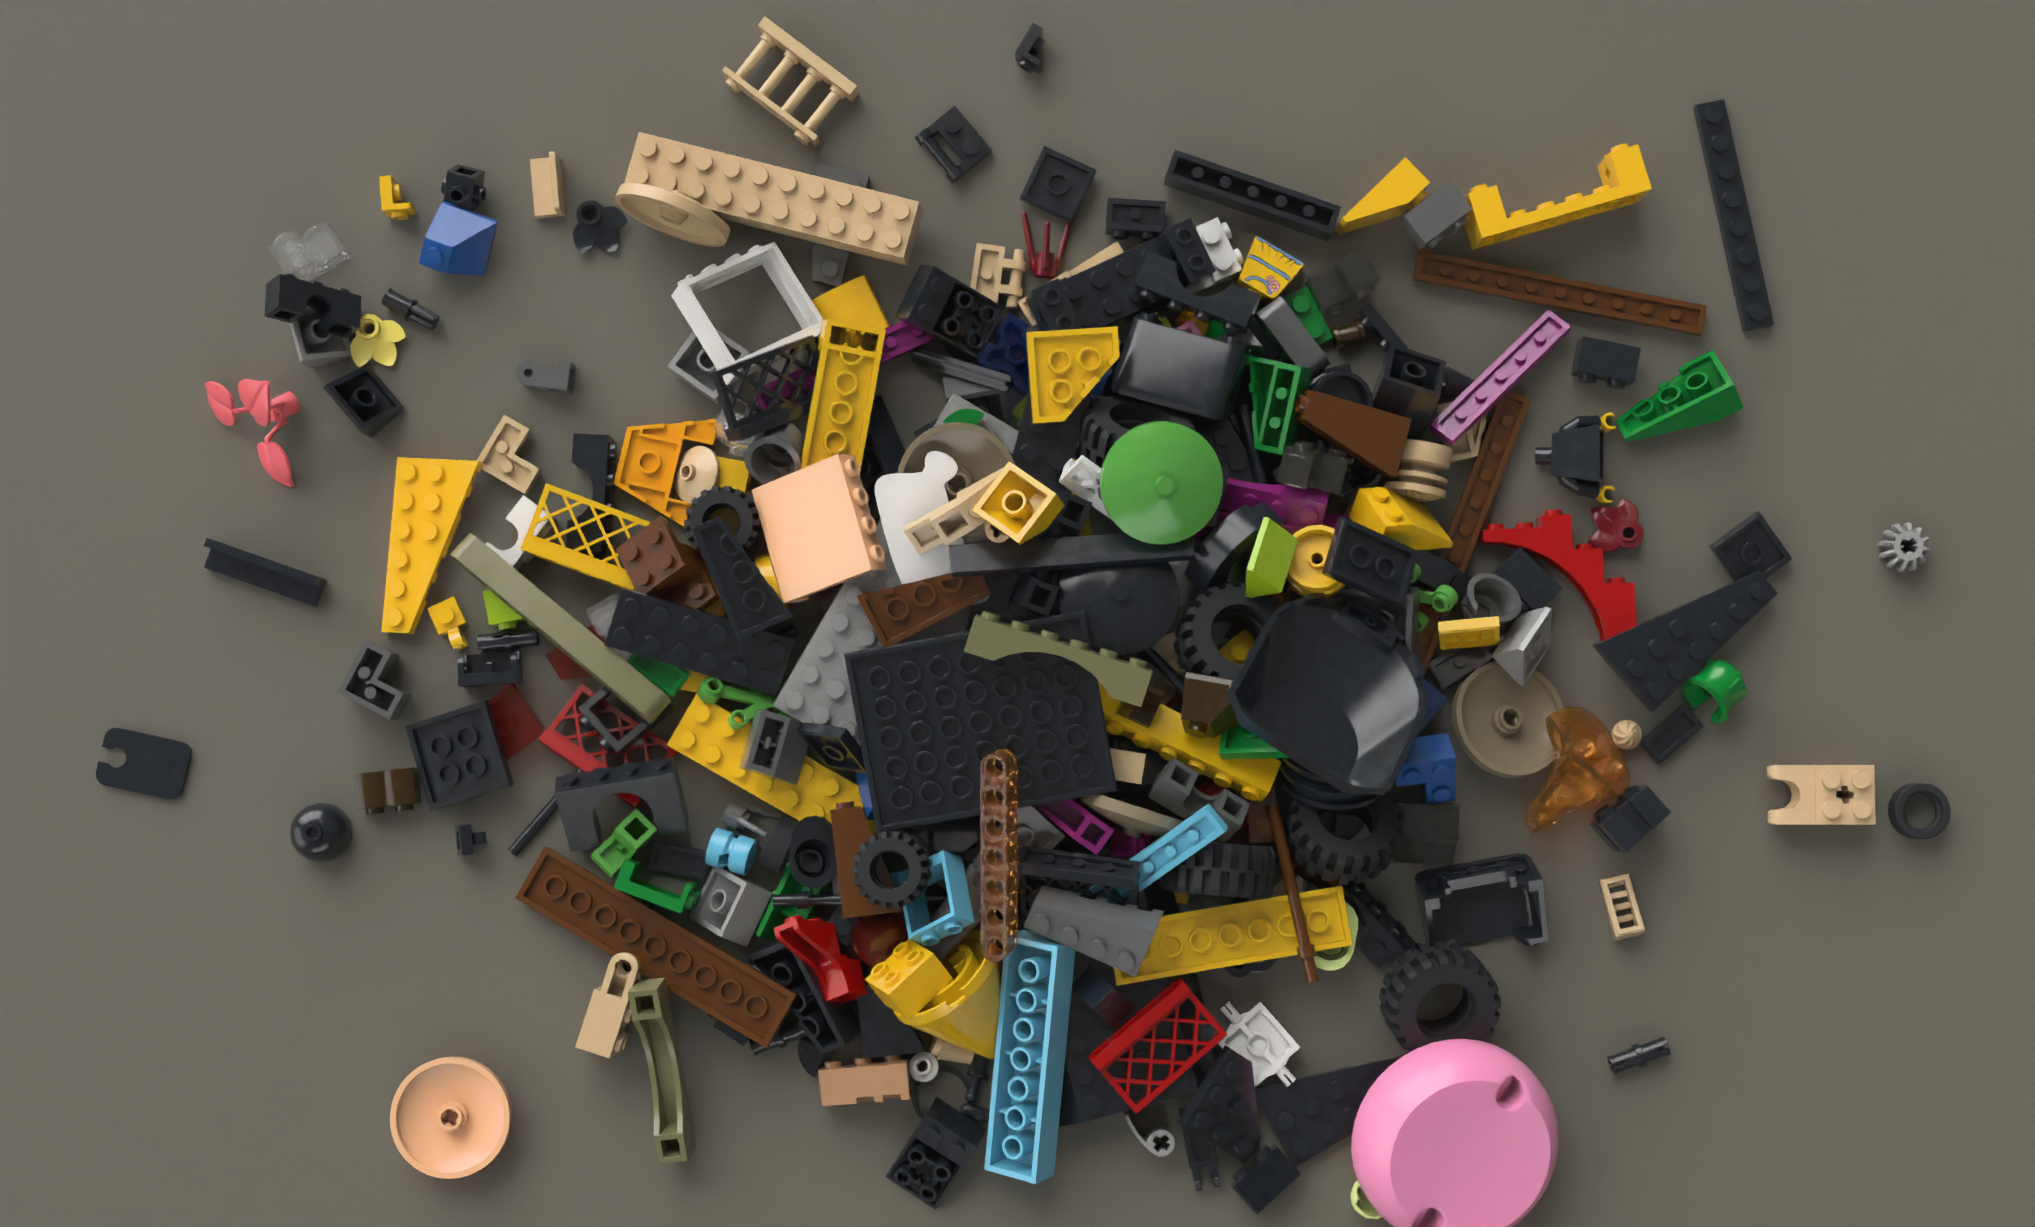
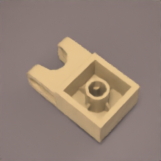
(1815, 794)
(610, 1010)

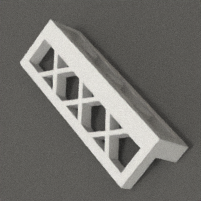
(1084, 480)

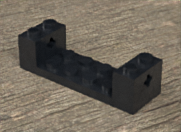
(1108, 289)

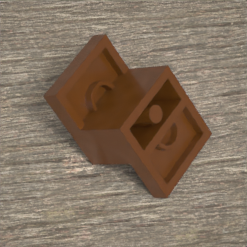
(667, 567)

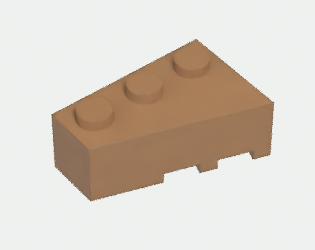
(865, 1080)

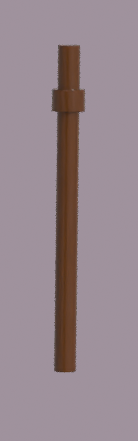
(1306, 950)

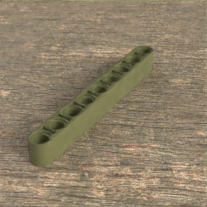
(560, 628)

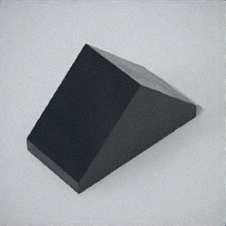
(1102, 997)

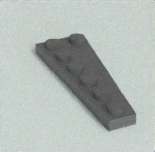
(1032, 830)

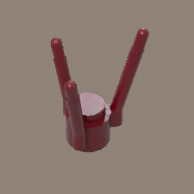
(1044, 265)

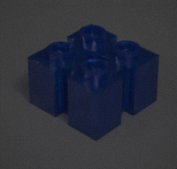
(998, 357)

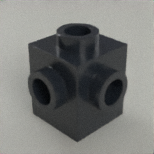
(464, 187)

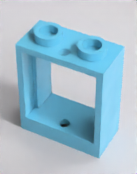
(916, 913)

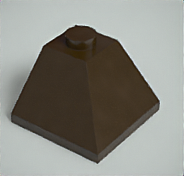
(1206, 706)

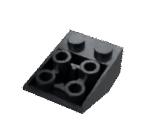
(949, 311)
(936, 1153)

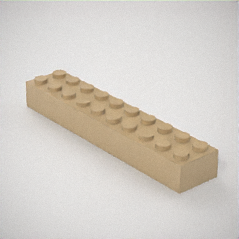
(781, 198)

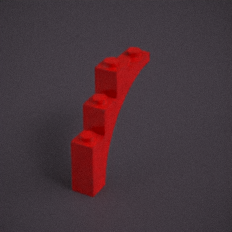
(1552, 541)

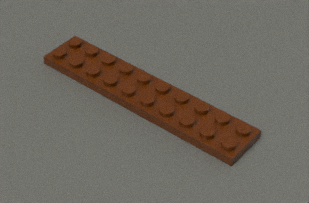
(663, 947)

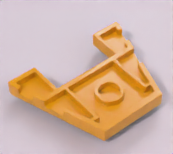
(651, 462)

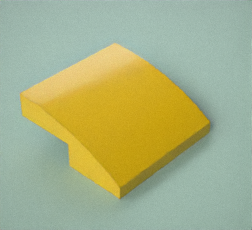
(852, 303)

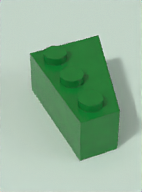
(1274, 399)

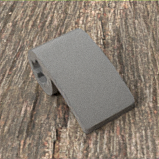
(1149, 1141)

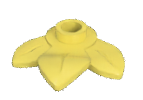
(377, 345)

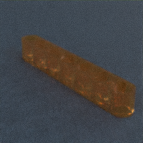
(1006, 843)

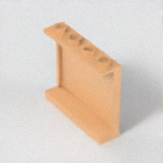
(818, 527)

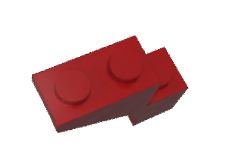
(818, 947)

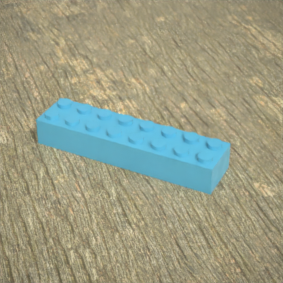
(1029, 1058)

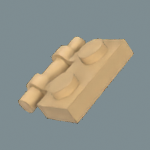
(988, 269)

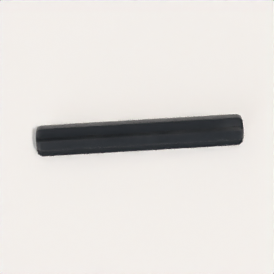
(962, 369)

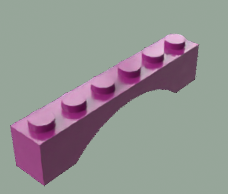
(1291, 503)
(1079, 822)

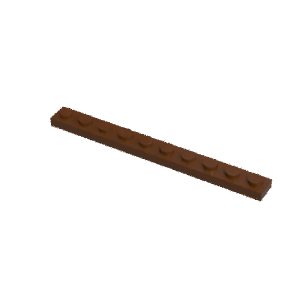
(1559, 293)
(1474, 505)

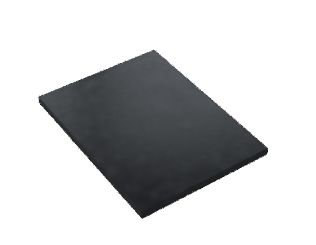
(938, 711)

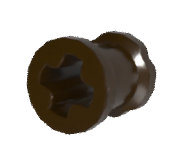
(1348, 335)

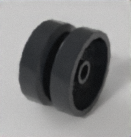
(1344, 386)

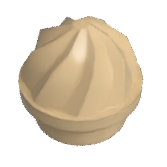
(1626, 734)

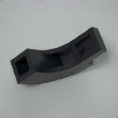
(1226, 544)
(1441, 572)

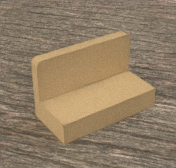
(547, 186)

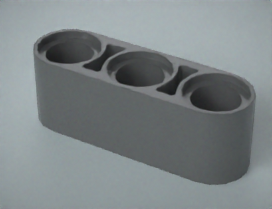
(1292, 336)

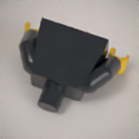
(1579, 456)

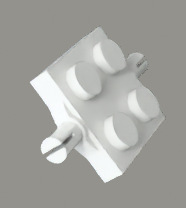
(1261, 1041)

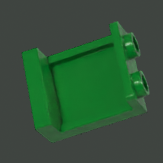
(629, 883)

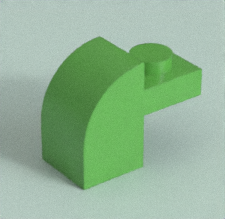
(624, 843)

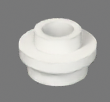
(931, 1071)

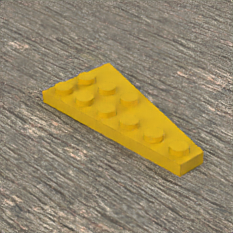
(422, 527)

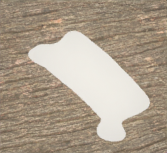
(906, 498)

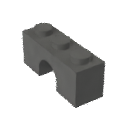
(1176, 792)

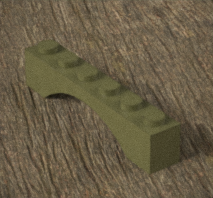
(997, 639)
(655, 1025)

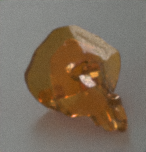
(1583, 771)

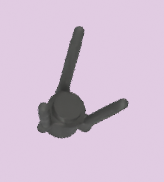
(738, 818)

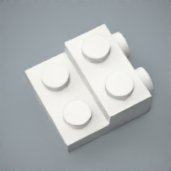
(1224, 258)

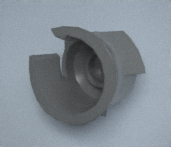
(776, 447)
(1490, 597)

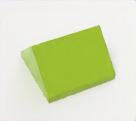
(1269, 560)

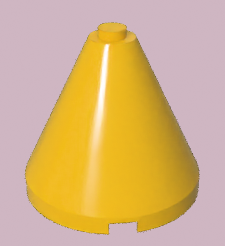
(969, 1005)

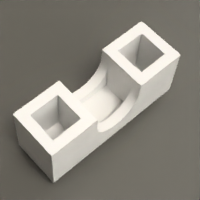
(521, 518)

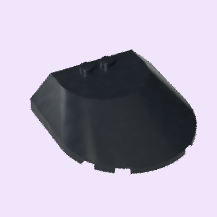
(1333, 691)

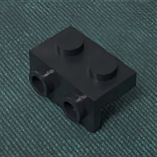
(1134, 218)

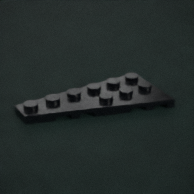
(1675, 644)
(1317, 1107)

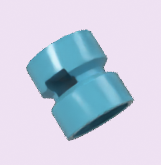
(731, 851)

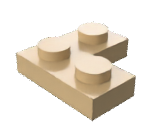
(501, 456)

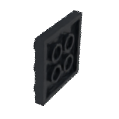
(459, 755)

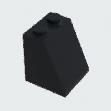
(1409, 387)

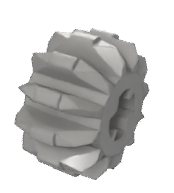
(1893, 548)

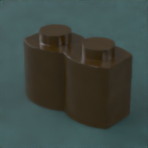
(387, 789)

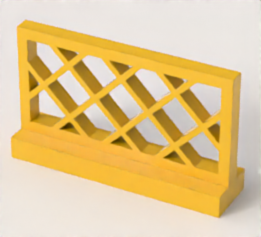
(573, 558)

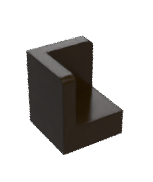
(1145, 714)

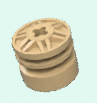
(1418, 470)

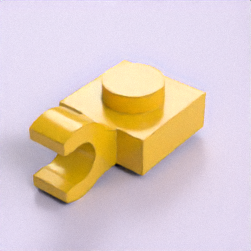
(448, 619)

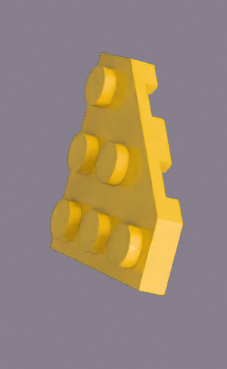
(1066, 368)

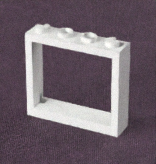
(785, 282)

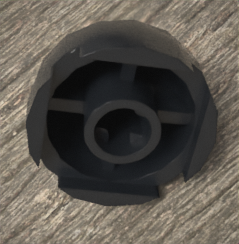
(321, 832)

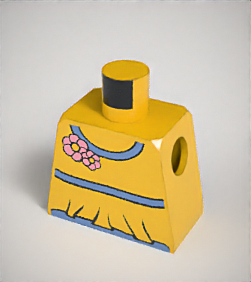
(1268, 270)

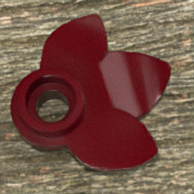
(1613, 523)

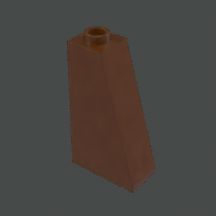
(1363, 431)
(849, 832)

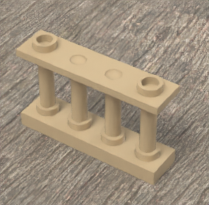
(793, 54)

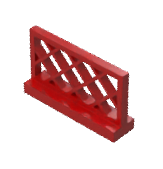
(586, 761)
(1141, 1024)

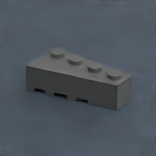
(1094, 927)

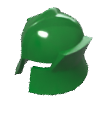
(1722, 682)

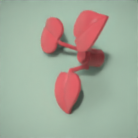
(257, 400)

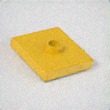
(1469, 633)

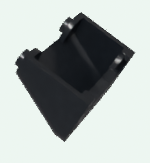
(1181, 368)
(1483, 901)

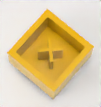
(908, 978)

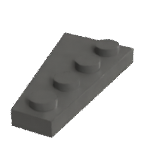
(830, 263)

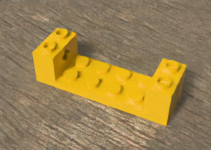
(1623, 183)
(842, 391)

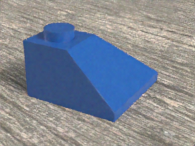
(458, 241)

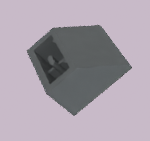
(774, 747)

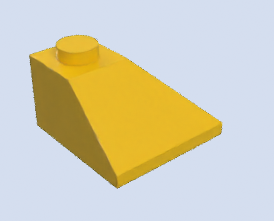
(1018, 504)

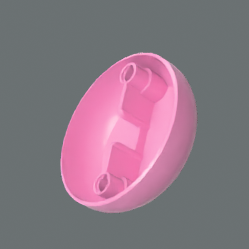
(1455, 1138)

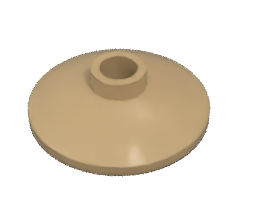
(696, 472)

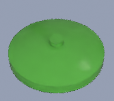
(1161, 482)

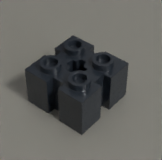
(1629, 818)

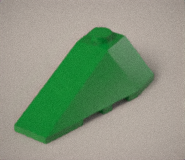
(1693, 398)

